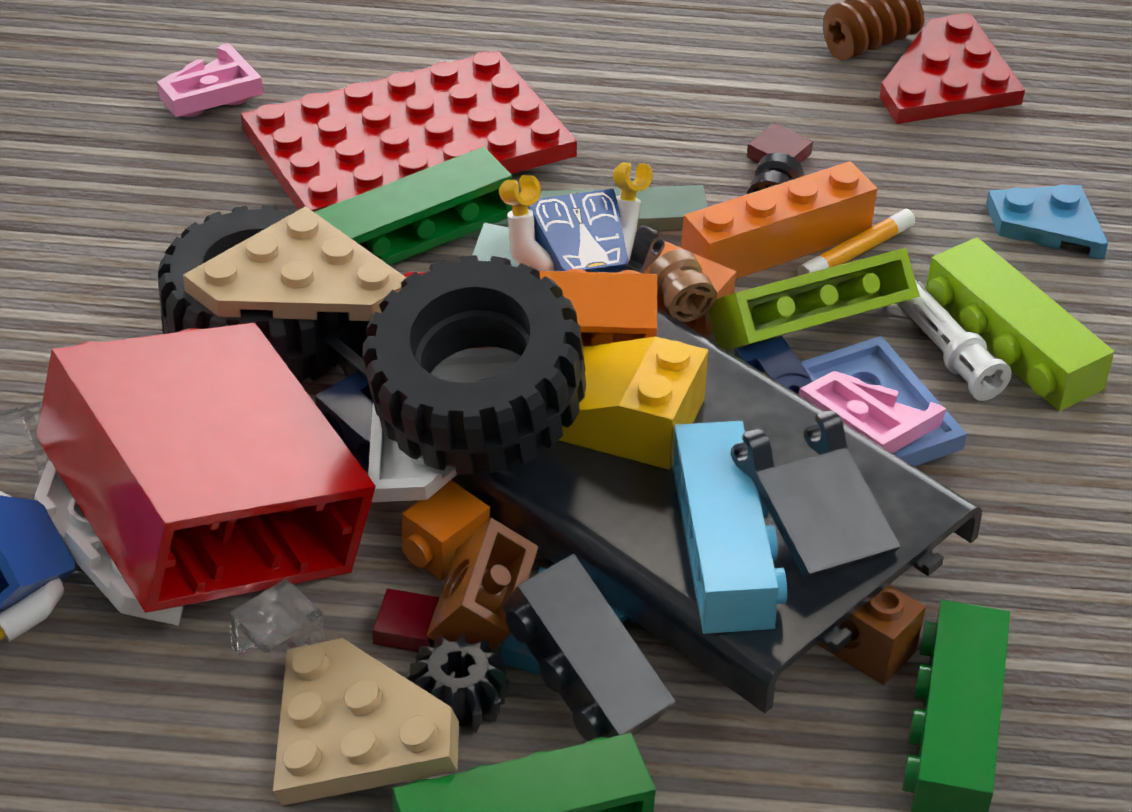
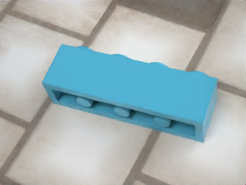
(726, 531)

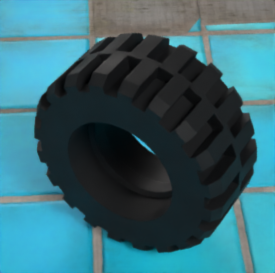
(295, 340)
(486, 419)

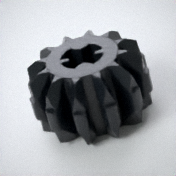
(464, 678)

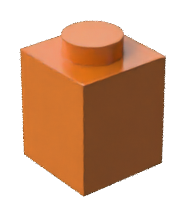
(439, 526)

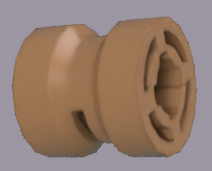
(686, 292)

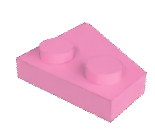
(202, 87)
(872, 410)

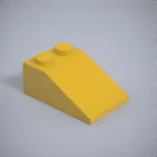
(637, 397)

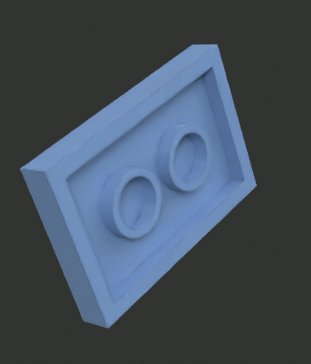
(879, 364)

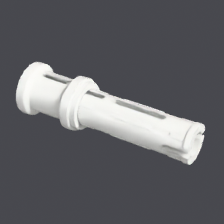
(963, 351)

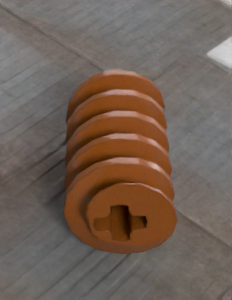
(866, 24)

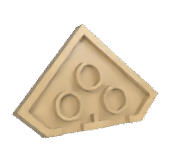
(295, 271)
(356, 725)

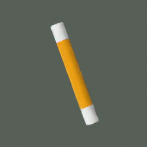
(860, 243)

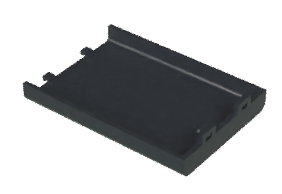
(632, 541)

